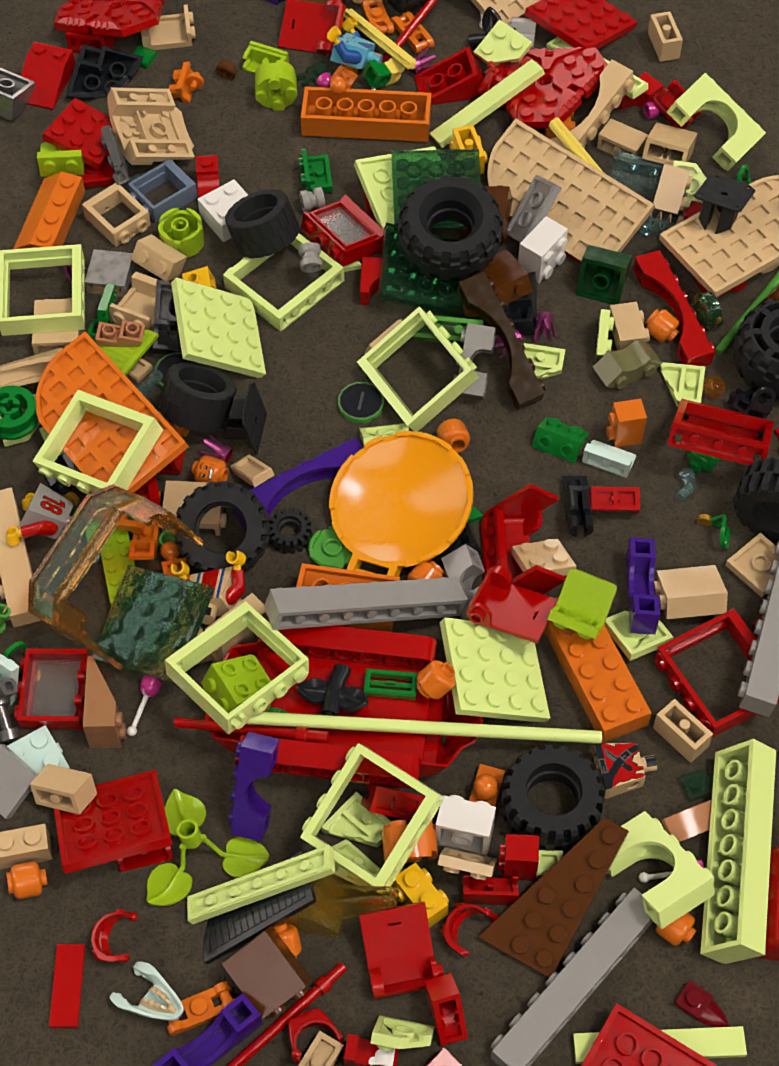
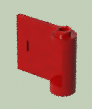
(307, 25)
(510, 607)
(398, 953)

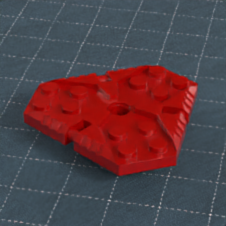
(108, 17)
(558, 93)

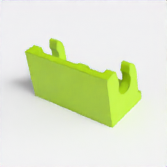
(260, 53)

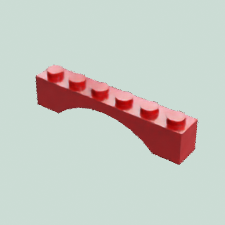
(655, 275)

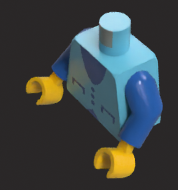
(350, 47)

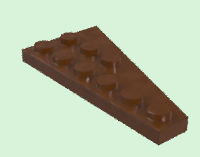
(550, 912)

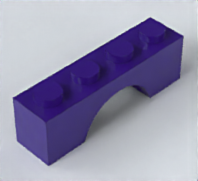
(642, 601)
(256, 760)
(227, 1031)

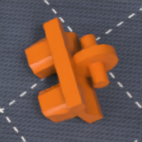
(186, 83)

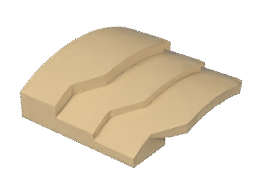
(148, 125)

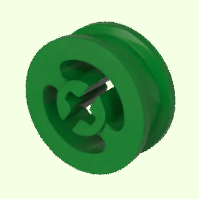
(13, 422)

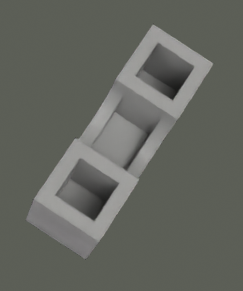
(477, 340)
(466, 566)

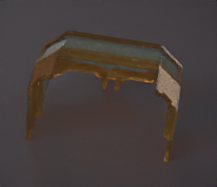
(80, 547)

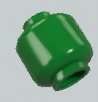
(702, 462)

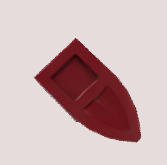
(700, 1006)

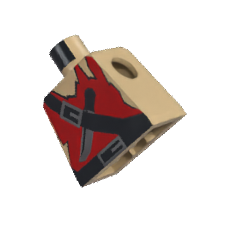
(621, 767)

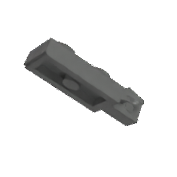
(116, 156)

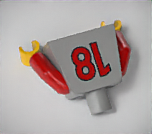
(45, 515)

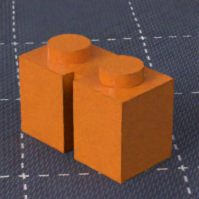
(627, 423)

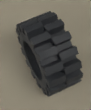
(294, 542)

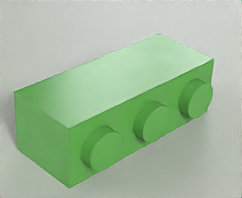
(452, 325)

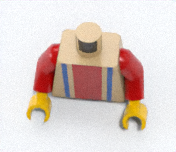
(227, 582)

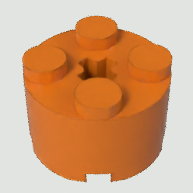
(425, 847)

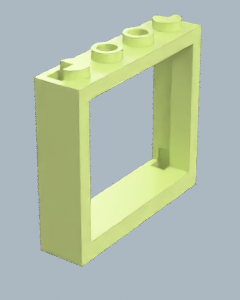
(38, 258)
(299, 304)
(393, 342)
(129, 465)
(216, 636)
(409, 837)

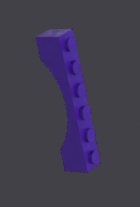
(320, 468)

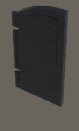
(245, 923)

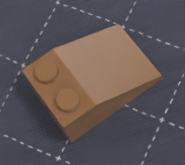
(101, 717)

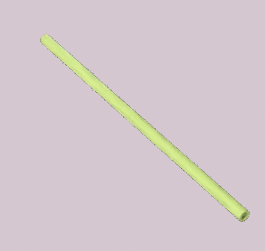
(426, 727)

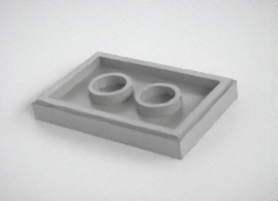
(532, 207)

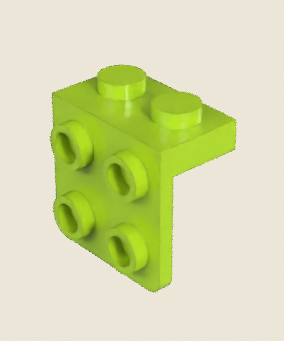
(53, 160)
(583, 604)
(234, 681)

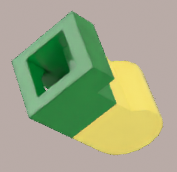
(382, 73)

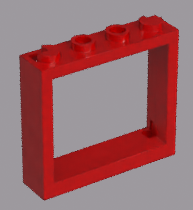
(720, 432)
(691, 701)

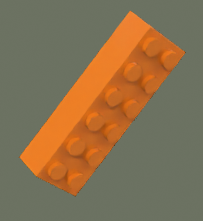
(366, 114)
(600, 681)

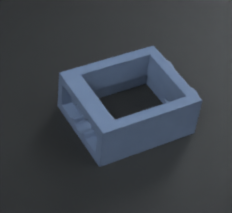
(157, 176)

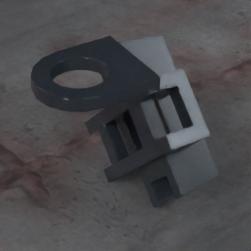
(753, 402)

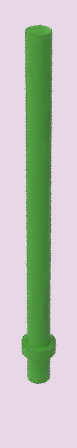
(731, 335)

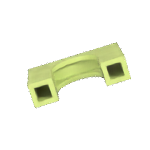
(708, 96)
(683, 889)

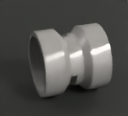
(312, 199)
(310, 257)

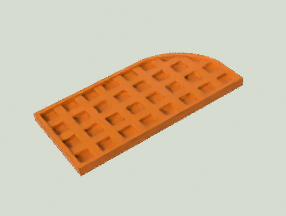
(98, 442)

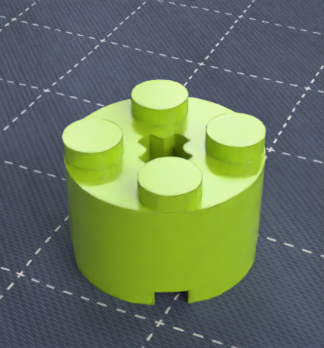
(275, 85)
(182, 230)

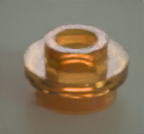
(713, 387)

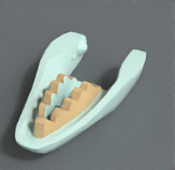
(159, 1001)

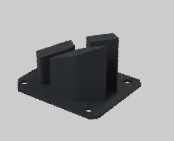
(728, 196)
(247, 418)

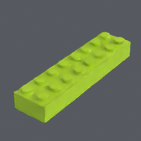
(115, 560)

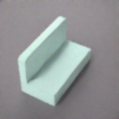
(608, 458)

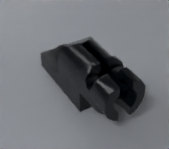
(578, 504)

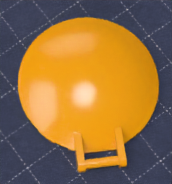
(400, 501)

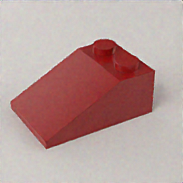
(51, 70)
(452, 78)

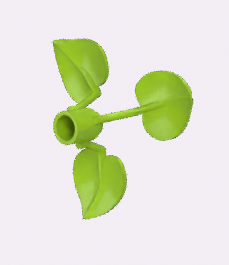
(185, 816)

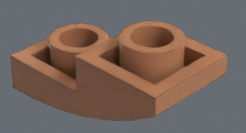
(122, 335)
(689, 822)

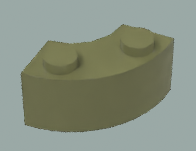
(627, 365)

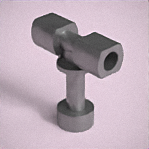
(7, 688)

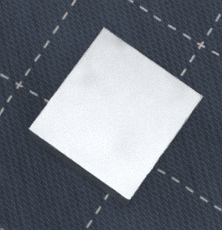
(109, 268)

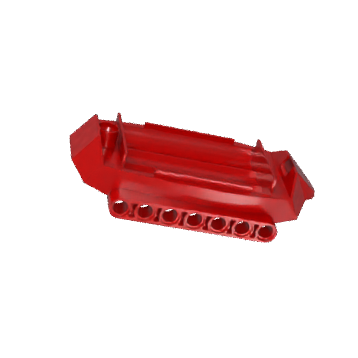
(359, 649)

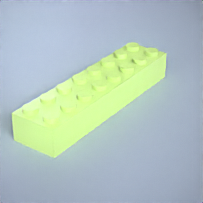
(739, 852)

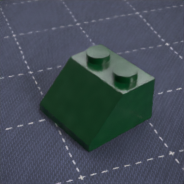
(603, 275)

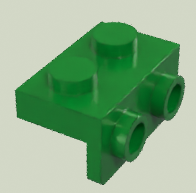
(316, 172)
(559, 439)

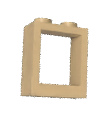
(107, 200)

